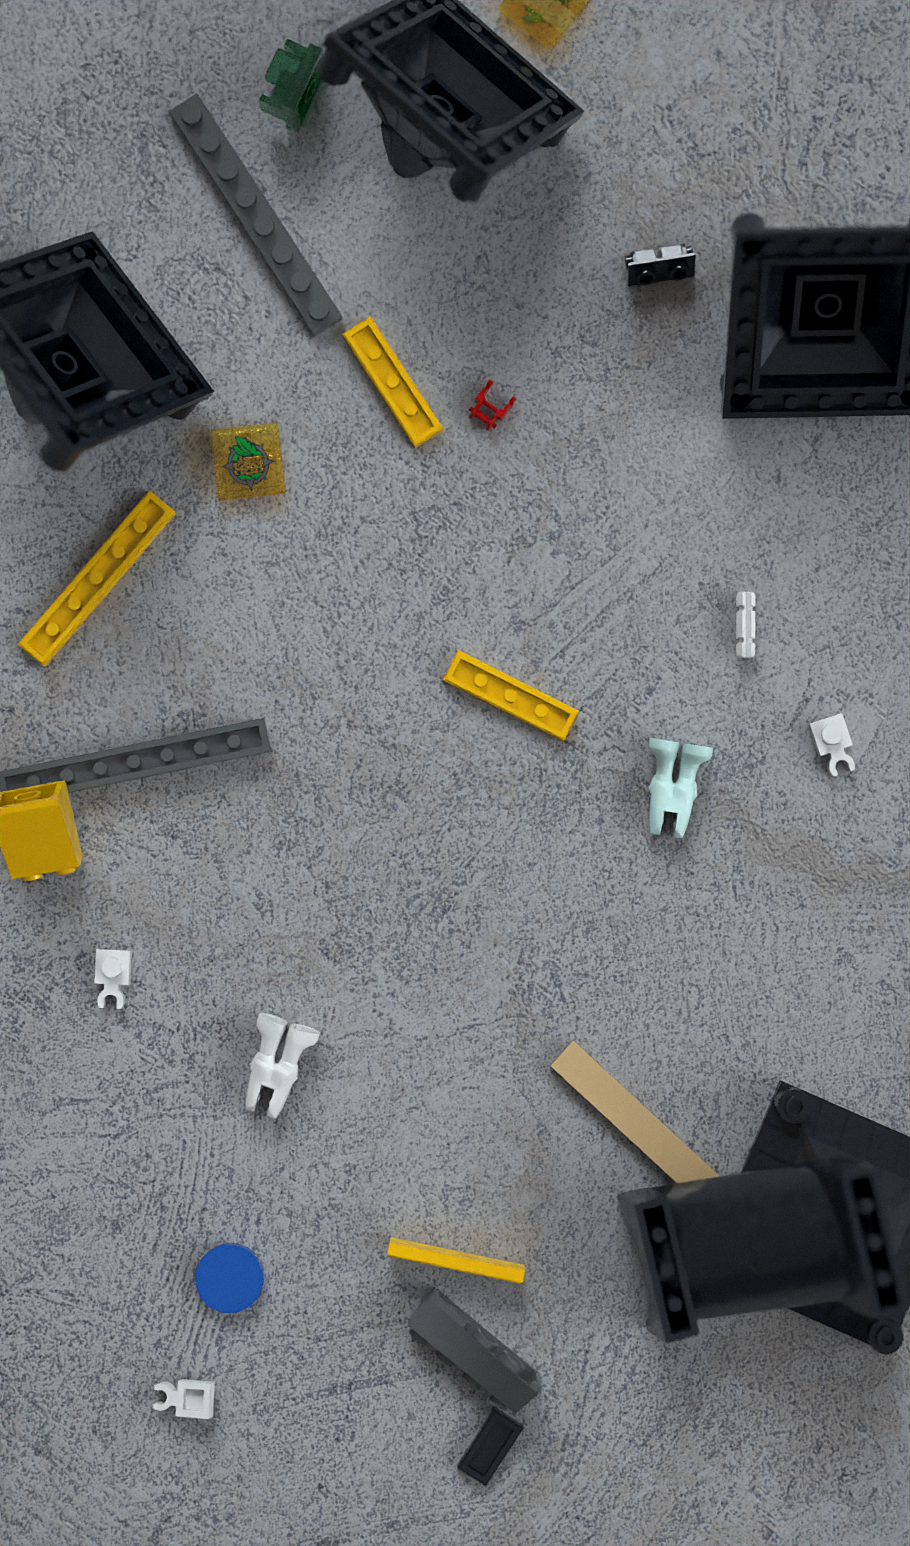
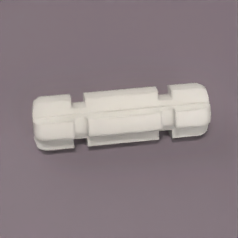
(745, 624)

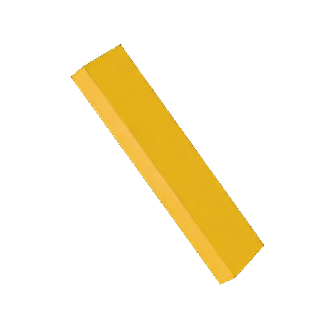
(392, 382)
(510, 695)
(456, 1260)

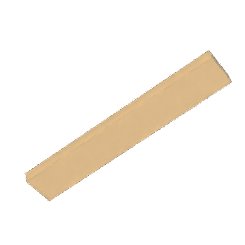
(630, 1116)

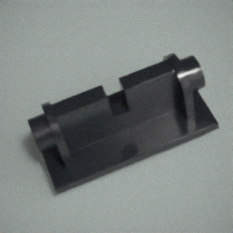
(675, 264)

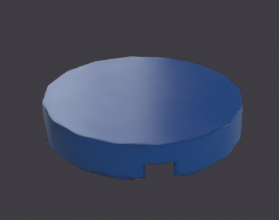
(229, 1278)

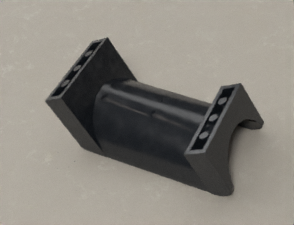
(765, 1244)

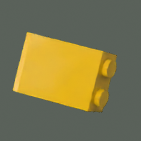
(38, 831)

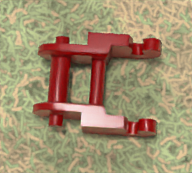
(499, 413)

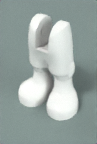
(277, 1075)

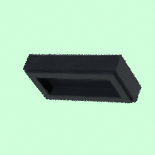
(490, 1446)

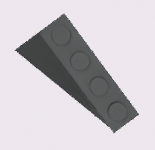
(475, 1351)

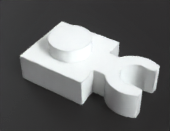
(831, 738)
(112, 970)
(191, 1398)

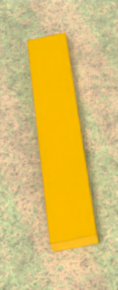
(97, 578)

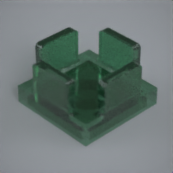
(295, 83)

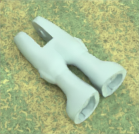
(672, 796)

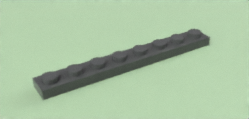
(256, 215)
(145, 758)

